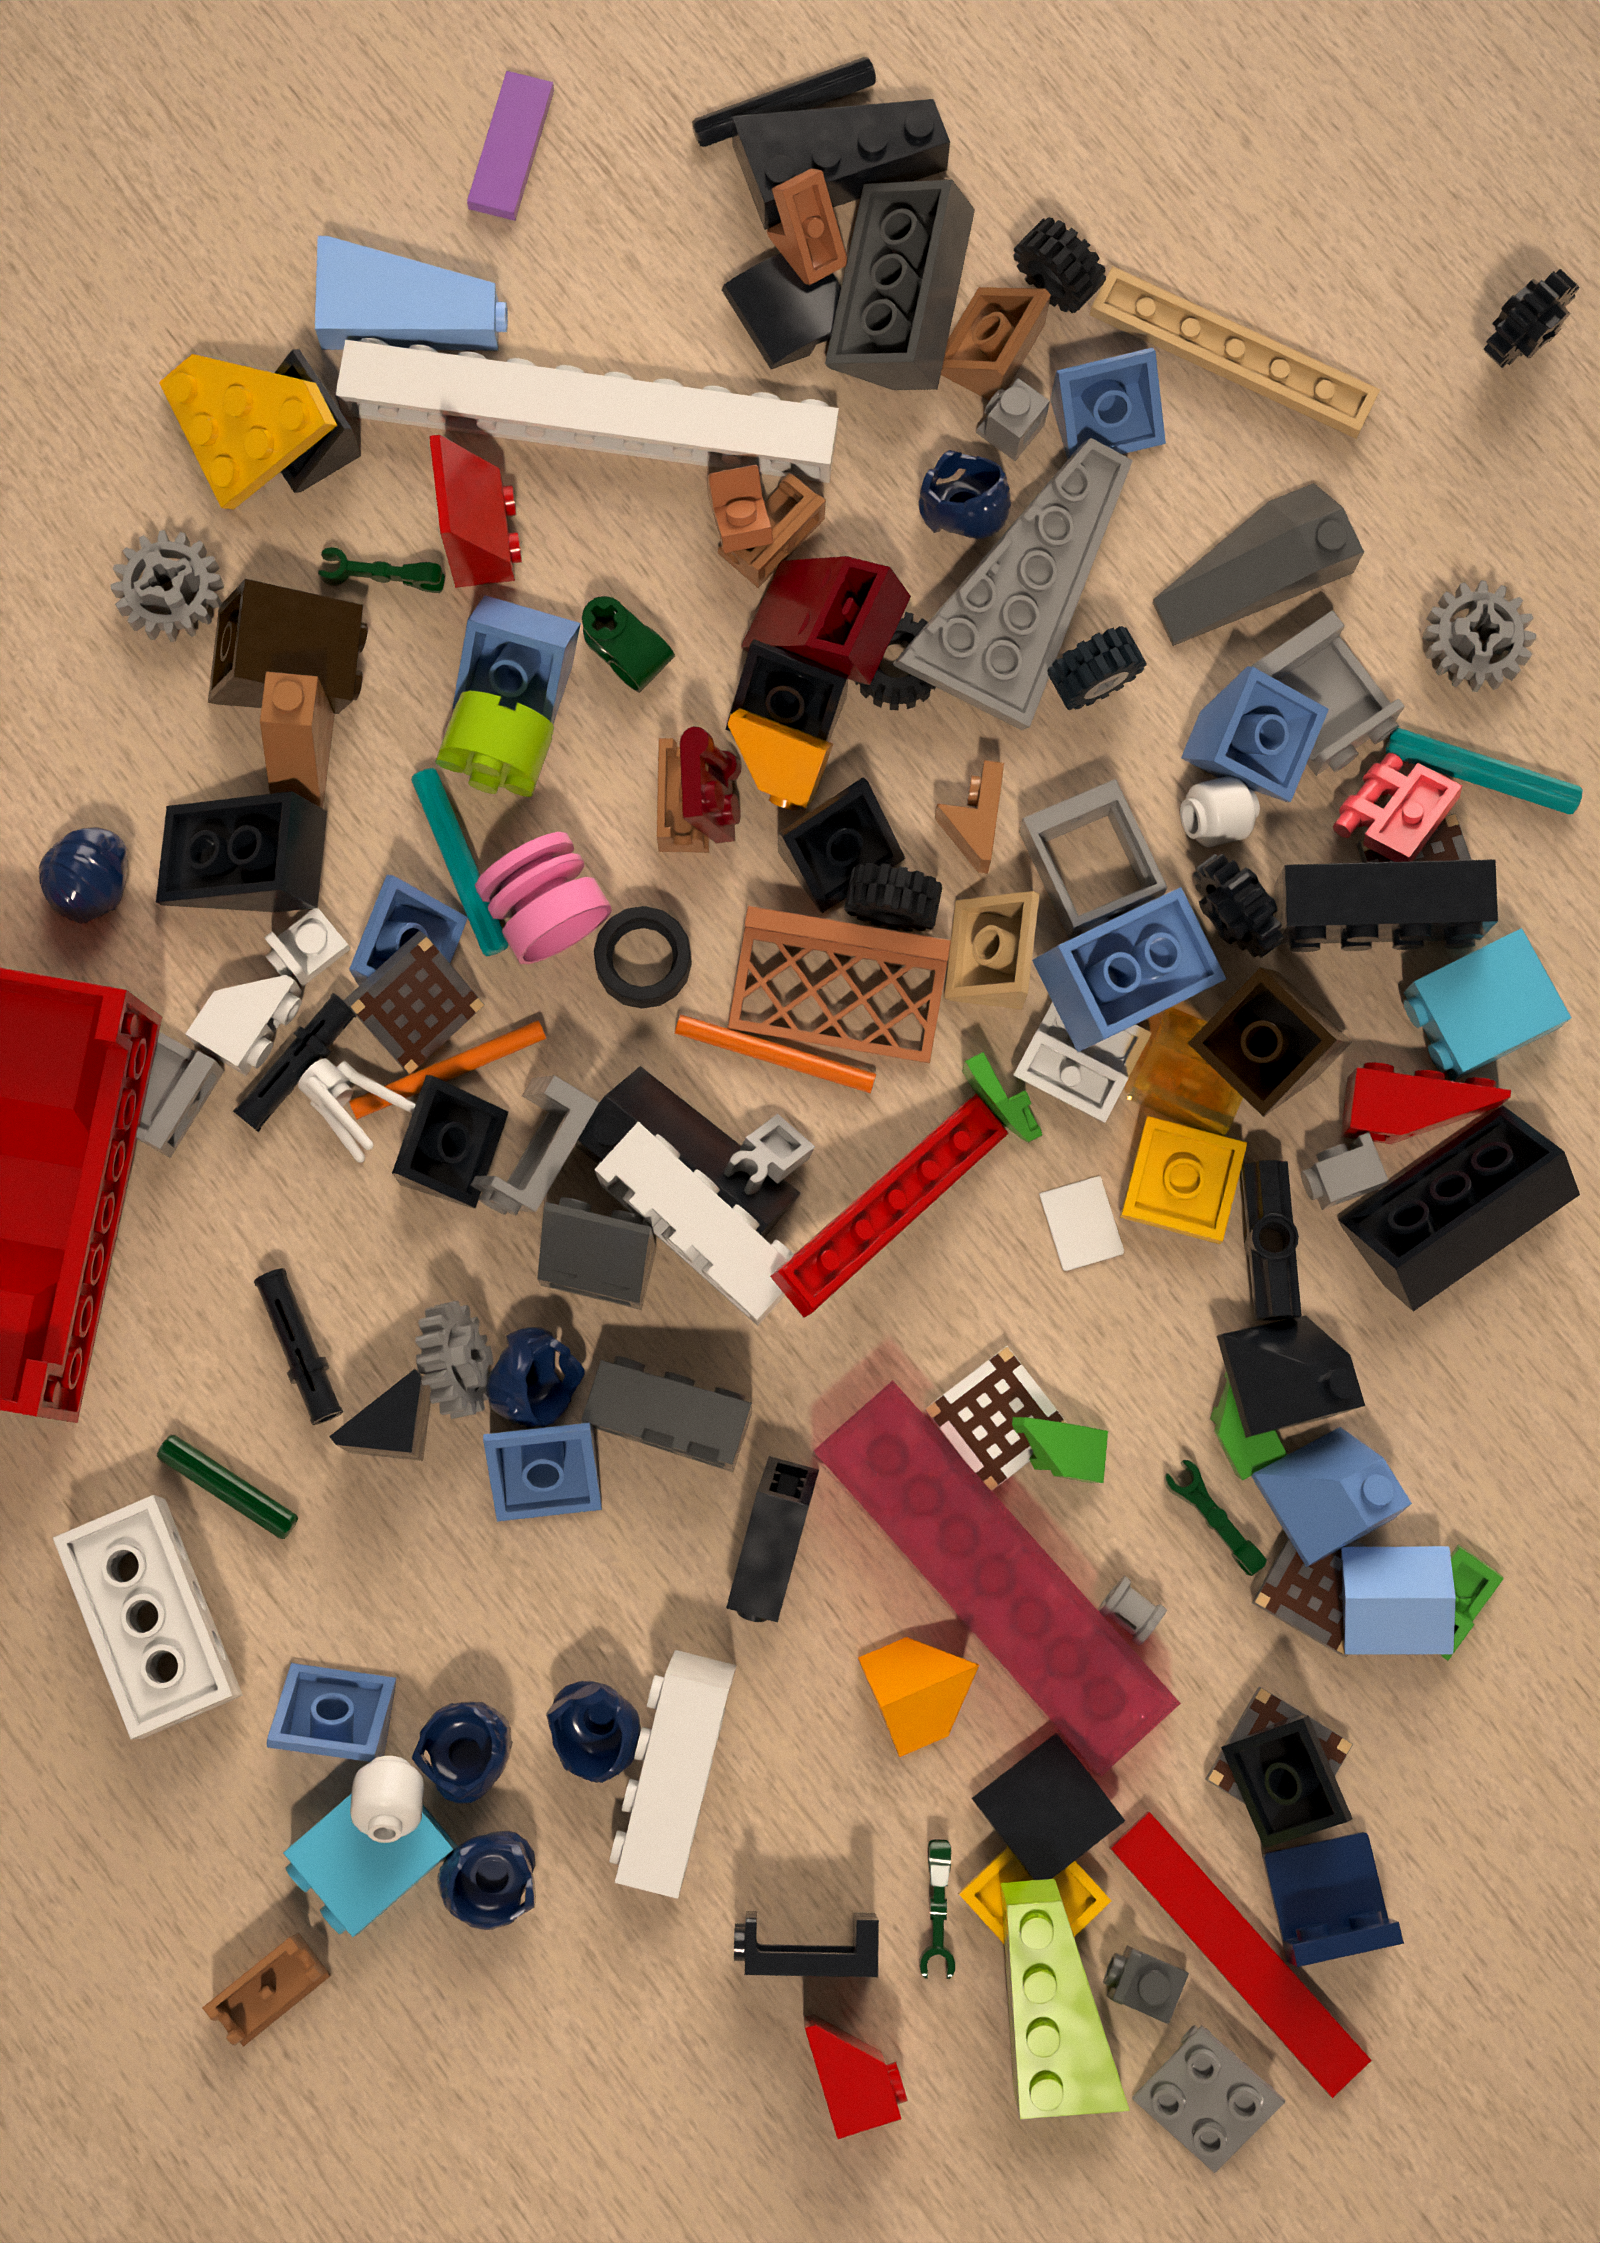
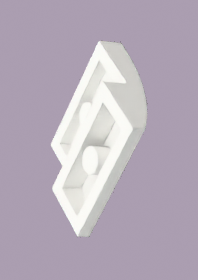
(1081, 1079)

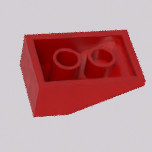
(473, 516)

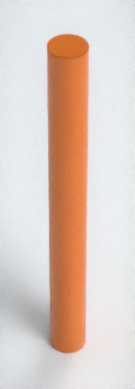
(775, 1053)
(453, 1067)

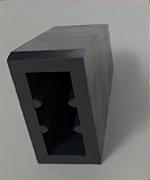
(772, 1540)

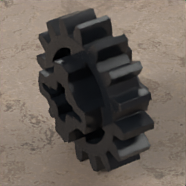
(1531, 318)
(1238, 905)

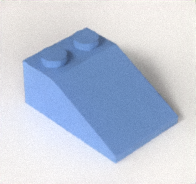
(1128, 969)

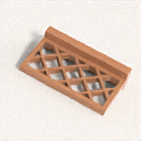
(845, 940)

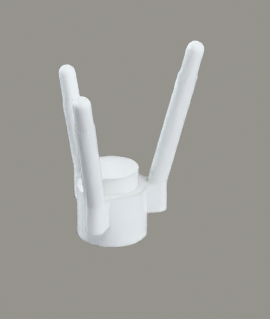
(330, 1091)

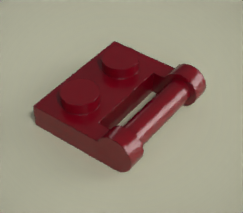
(709, 795)

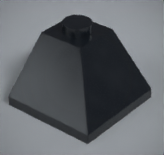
(1288, 1375)

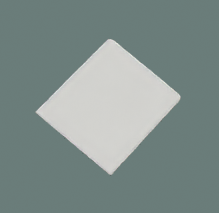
(1081, 1223)

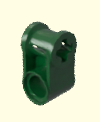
(630, 648)

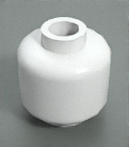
(1219, 811)
(387, 1799)

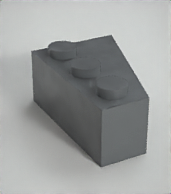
(668, 1413)

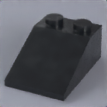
(243, 854)

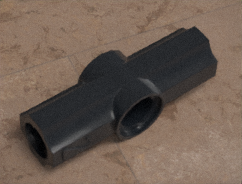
(1270, 1207)

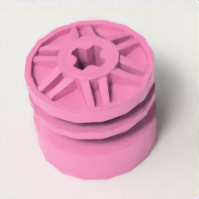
(543, 898)

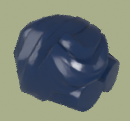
(968, 506)
(85, 874)
(525, 1380)
(593, 1730)
(466, 1750)
(487, 1878)

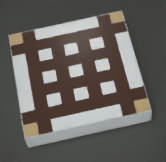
(980, 1413)

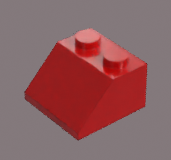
(854, 2079)

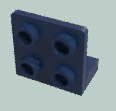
(1329, 1900)

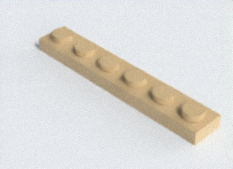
(1234, 352)

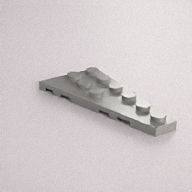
(1017, 603)

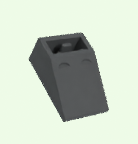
(595, 1253)

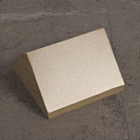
(992, 950)

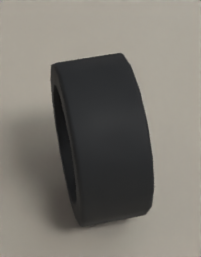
(635, 919)

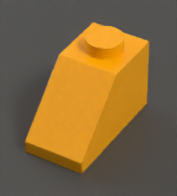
(780, 758)

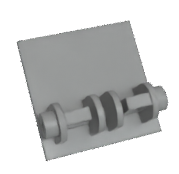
(1208, 2098)

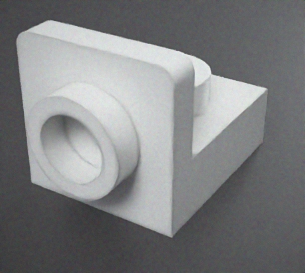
(306, 947)

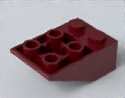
(832, 613)

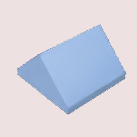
(1398, 1600)

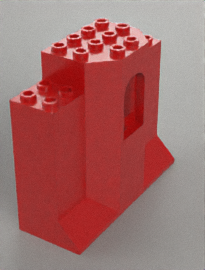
(69, 1124)

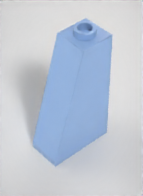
(401, 301)

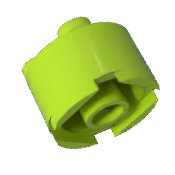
(495, 744)

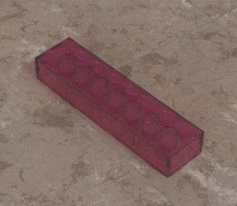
(995, 1579)

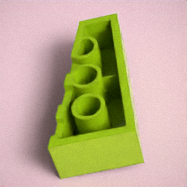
(1054, 2024)

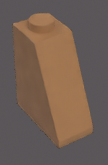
(296, 735)

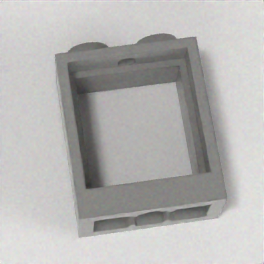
(1071, 815)

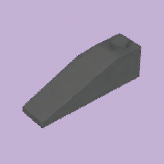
(1269, 558)

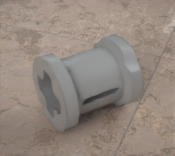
(1131, 1611)

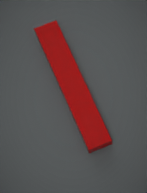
(888, 1206)
(1240, 1954)

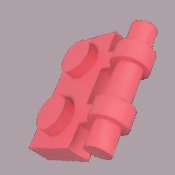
(1410, 815)

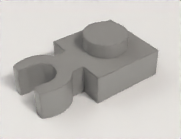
(772, 1151)

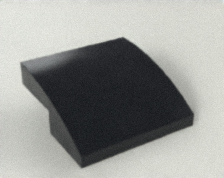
(782, 311)
(1048, 1809)

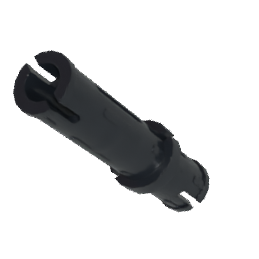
(286, 1072)
(277, 1293)

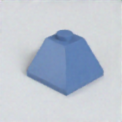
(1257, 734)
(1330, 1494)

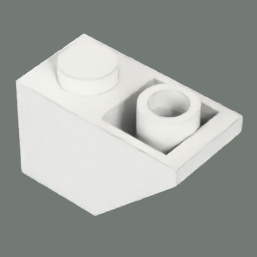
(243, 1019)

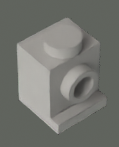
(1014, 418)
(1344, 1173)

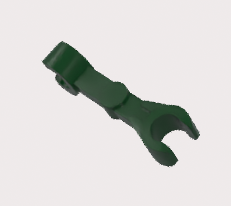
(422, 575)
(1244, 1552)
(939, 1868)

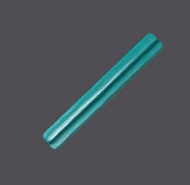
(1485, 771)
(458, 860)

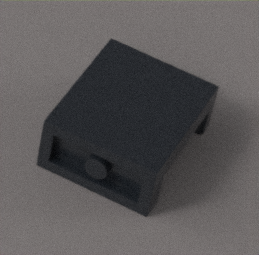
(810, 1960)

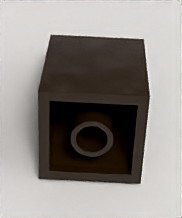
(288, 633)
(1269, 1041)

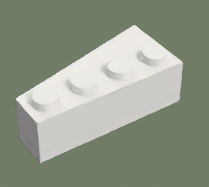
(695, 1221)
(673, 1773)

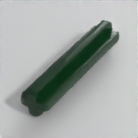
(227, 1486)

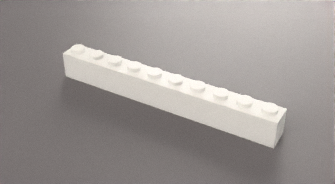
(586, 409)

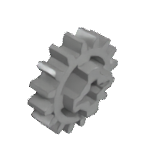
(146, 596)
(1497, 625)
(454, 1359)

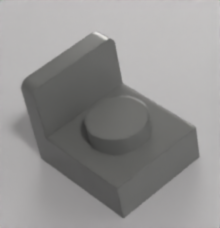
(1144, 1983)

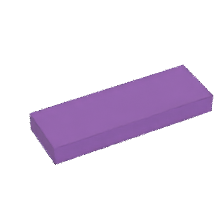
(510, 145)

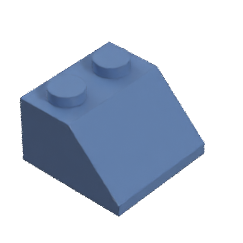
(517, 655)

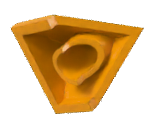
(917, 1691)

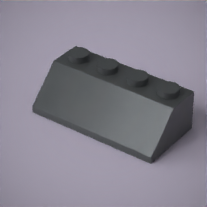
(901, 284)

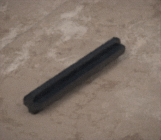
(791, 97)

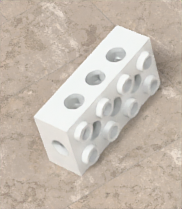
(112, 1611)

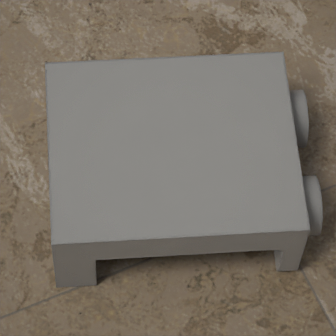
(1329, 673)
(175, 1093)
(565, 1120)

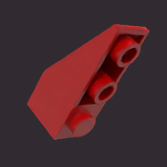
(1405, 1106)

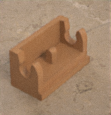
(793, 516)
(673, 831)
(267, 1990)

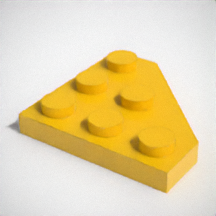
(244, 422)

